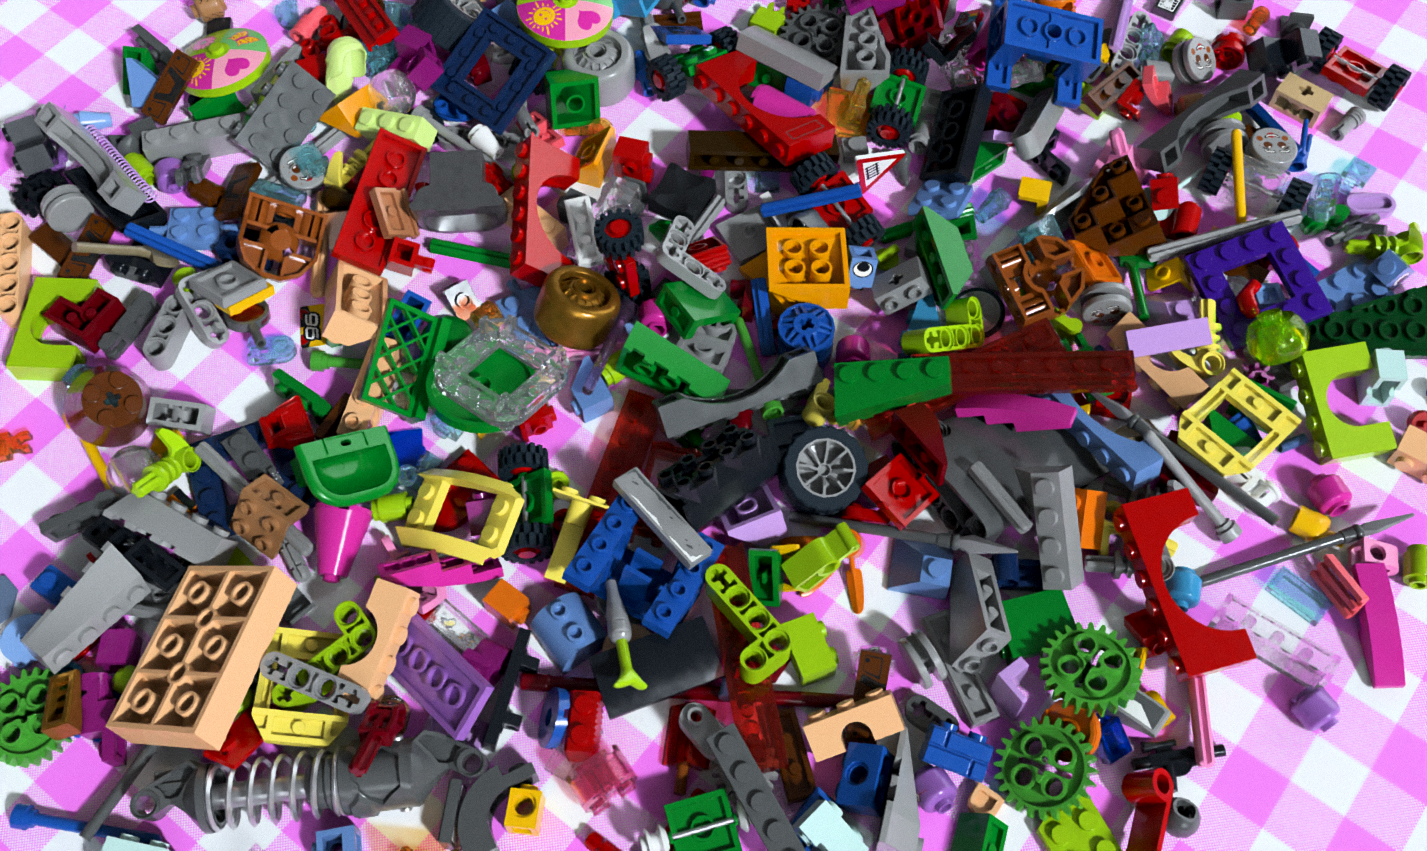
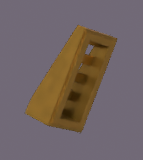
(69, 723)

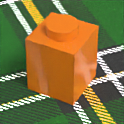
(507, 604)

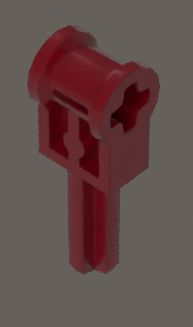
(376, 730)

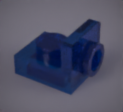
(1113, 741)

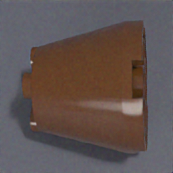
(101, 423)

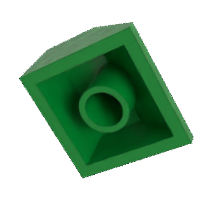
(571, 98)

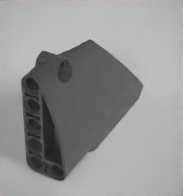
(966, 440)

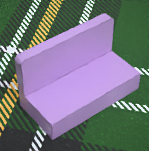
(1005, 690)

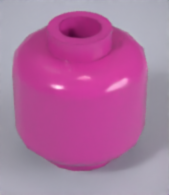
(653, 318)
(853, 349)
(1329, 494)

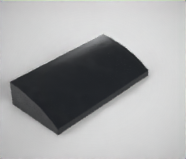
(956, 134)
(147, 215)
(664, 664)

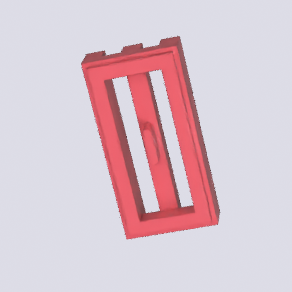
(1337, 590)

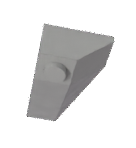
(863, 51)
(900, 817)

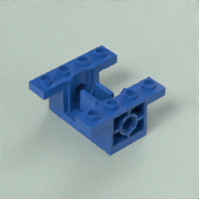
(1043, 36)
(646, 589)

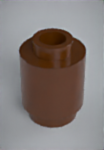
(206, 192)

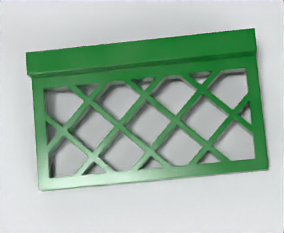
(434, 341)

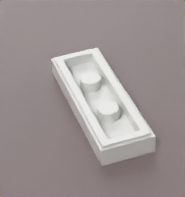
(582, 230)

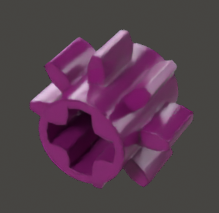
(1250, 370)

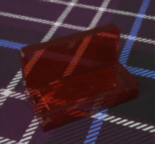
(678, 747)

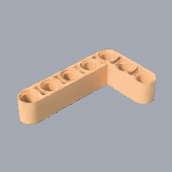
(14, 267)

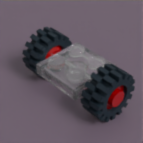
(1261, 181)

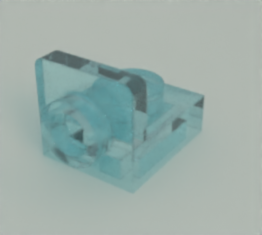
(310, 160)

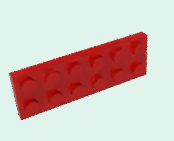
(391, 164)

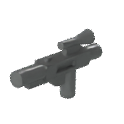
(1357, 227)

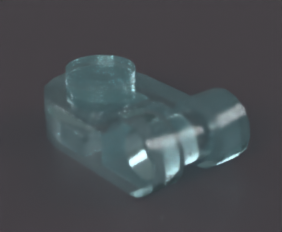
(280, 350)

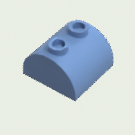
(568, 631)

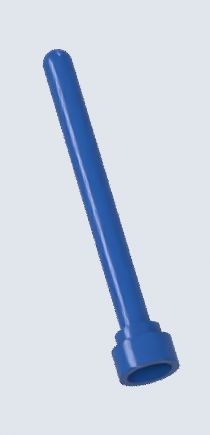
(26, 816)

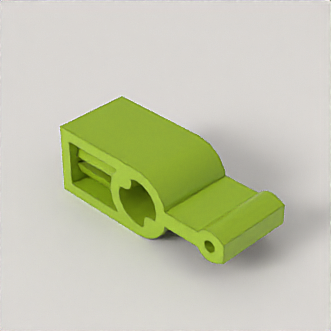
(820, 558)

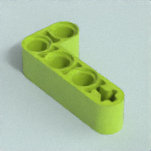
(962, 331)
(742, 618)
(327, 659)

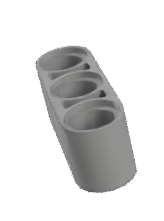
(167, 335)

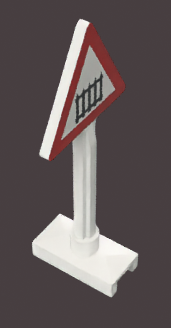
(868, 171)

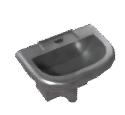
(458, 195)

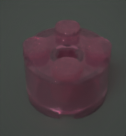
(601, 780)

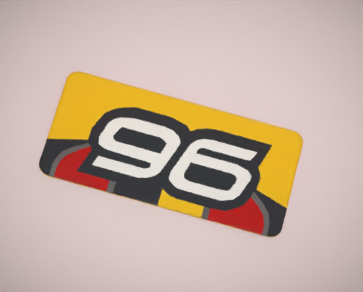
(311, 325)

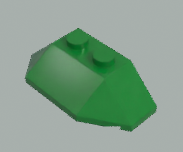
(942, 253)

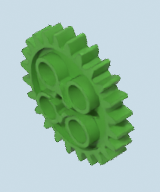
(1116, 684)
(32, 743)
(1036, 794)

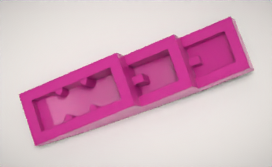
(1023, 411)
(429, 570)
(1380, 627)

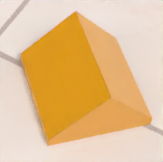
(346, 113)
(596, 156)

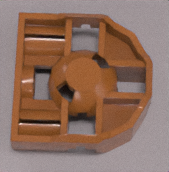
(306, 230)
(1036, 277)

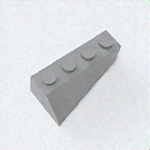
(201, 136)
(1053, 509)
(174, 527)
(86, 610)

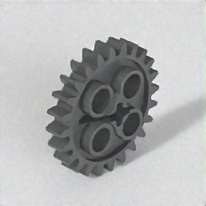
(813, 31)

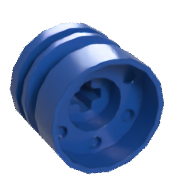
(808, 326)

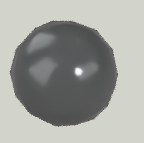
(1183, 818)

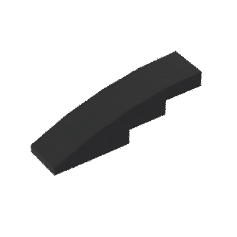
(146, 557)

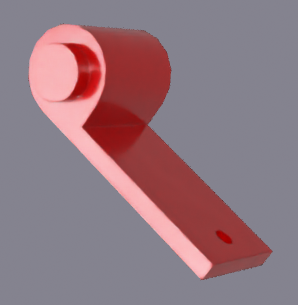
(1182, 221)
(240, 741)
(1152, 796)

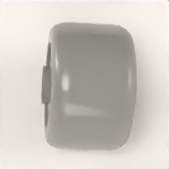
(610, 60)

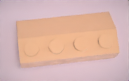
(353, 304)

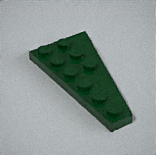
(1387, 322)

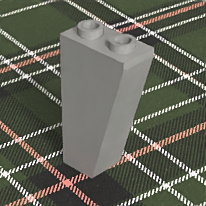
(976, 614)

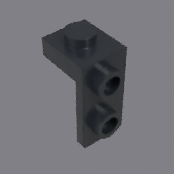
(941, 54)
(1051, 164)

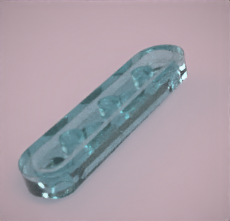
(1324, 196)

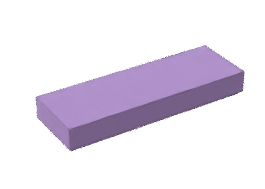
(1168, 337)

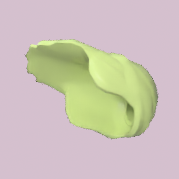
(344, 61)

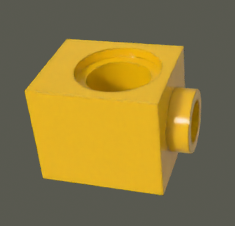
(524, 824)

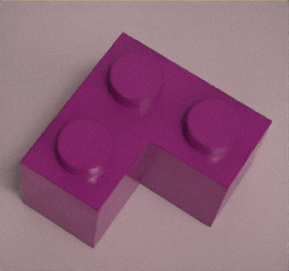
(408, 44)

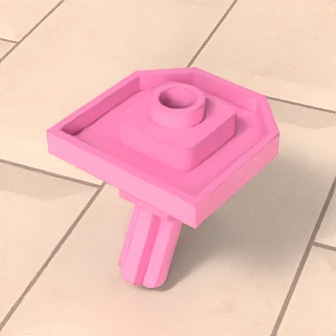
(1116, 148)

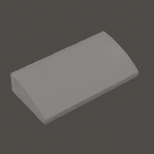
(786, 57)

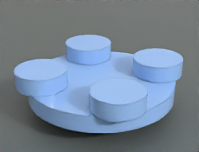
(10, 641)

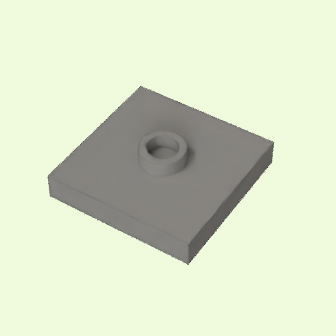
(745, 234)
(228, 284)

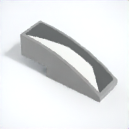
(1140, 714)

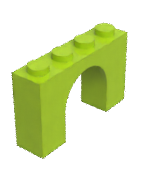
(29, 356)
(1333, 438)

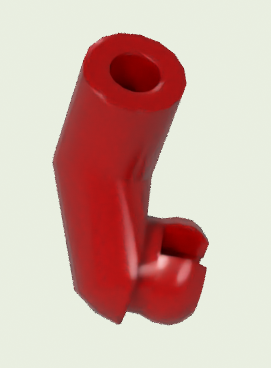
(1246, 299)

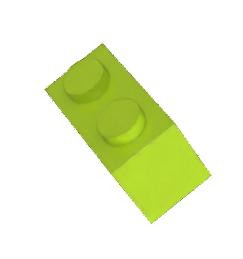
(809, 650)

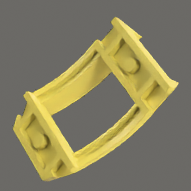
(1252, 402)
(429, 502)
(295, 727)

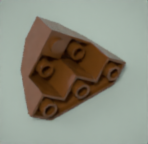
(1116, 213)

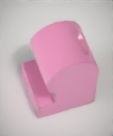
(1373, 551)

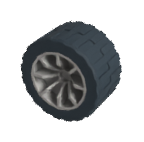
(446, 19)
(822, 471)

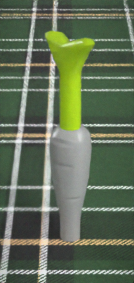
(620, 634)

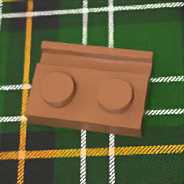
(394, 213)

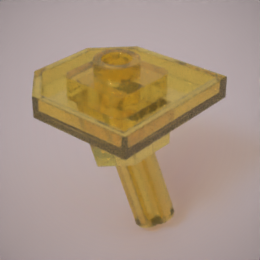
(849, 109)

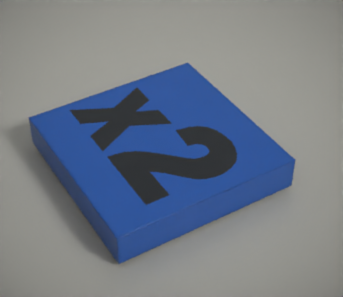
(682, 35)

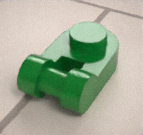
(1312, 227)

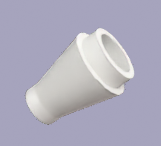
(483, 139)

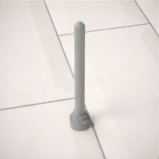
(454, 138)
(1226, 529)

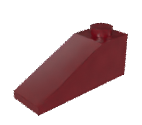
(921, 437)

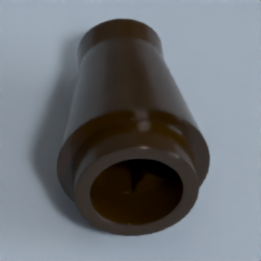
(336, 197)

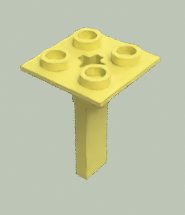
(572, 529)

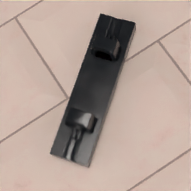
(501, 717)

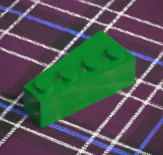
(667, 367)
(887, 385)

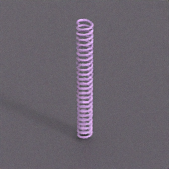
(125, 163)

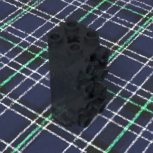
(726, 474)

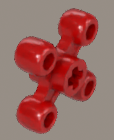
(329, 31)

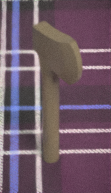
(155, 256)

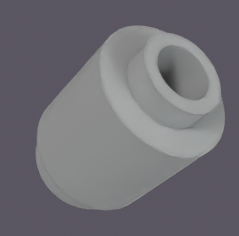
(1163, 69)

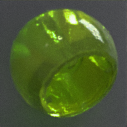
(1277, 337)

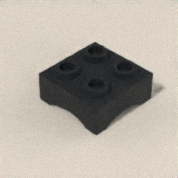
(681, 194)

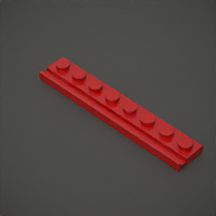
(368, 21)

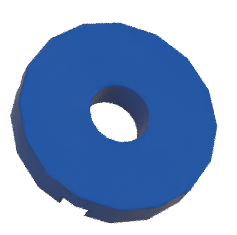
(552, 720)

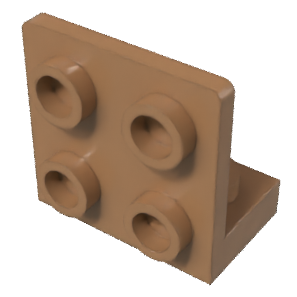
(265, 514)

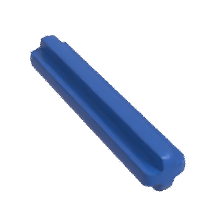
(763, 317)

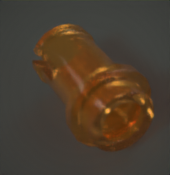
(1258, 17)

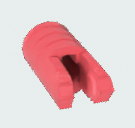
(308, 24)

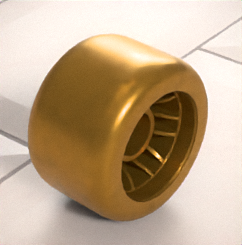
(576, 307)

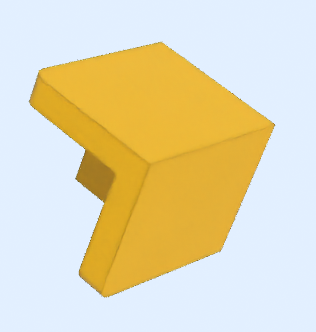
(1035, 191)

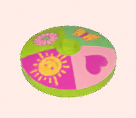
(565, 21)
(228, 61)

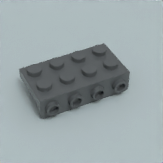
(282, 114)

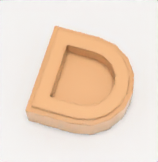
(984, 800)

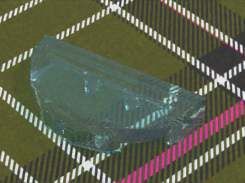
(287, 13)

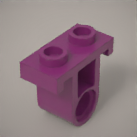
(489, 660)

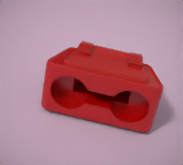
(292, 422)

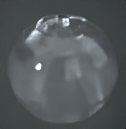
(392, 91)
(127, 467)

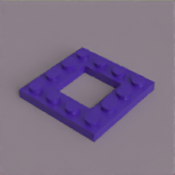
(1271, 241)

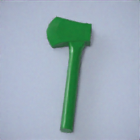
(1132, 265)

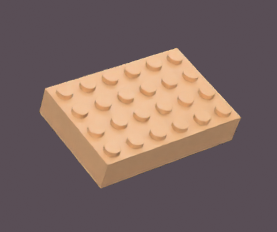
(202, 657)

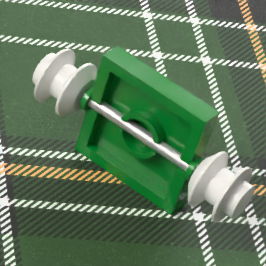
(699, 825)

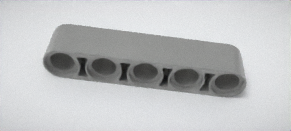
(1037, 125)

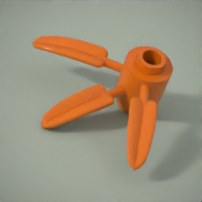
(853, 576)

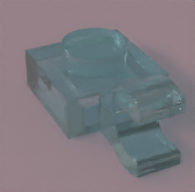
(1151, 42)
(1356, 174)

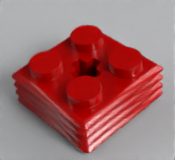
(711, 253)

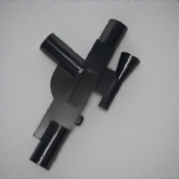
(1176, 762)

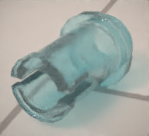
(406, 476)

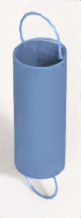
(1292, 443)

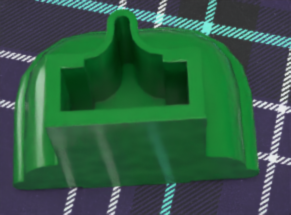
(348, 467)

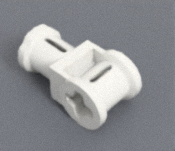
(1256, 488)

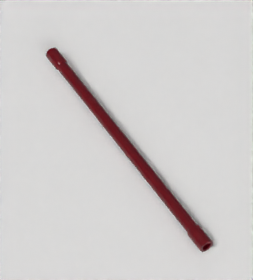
(544, 683)

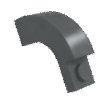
(482, 801)

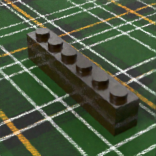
(737, 153)

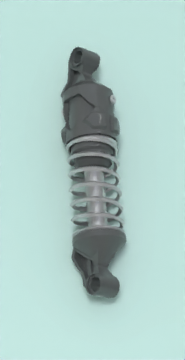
(395, 780)

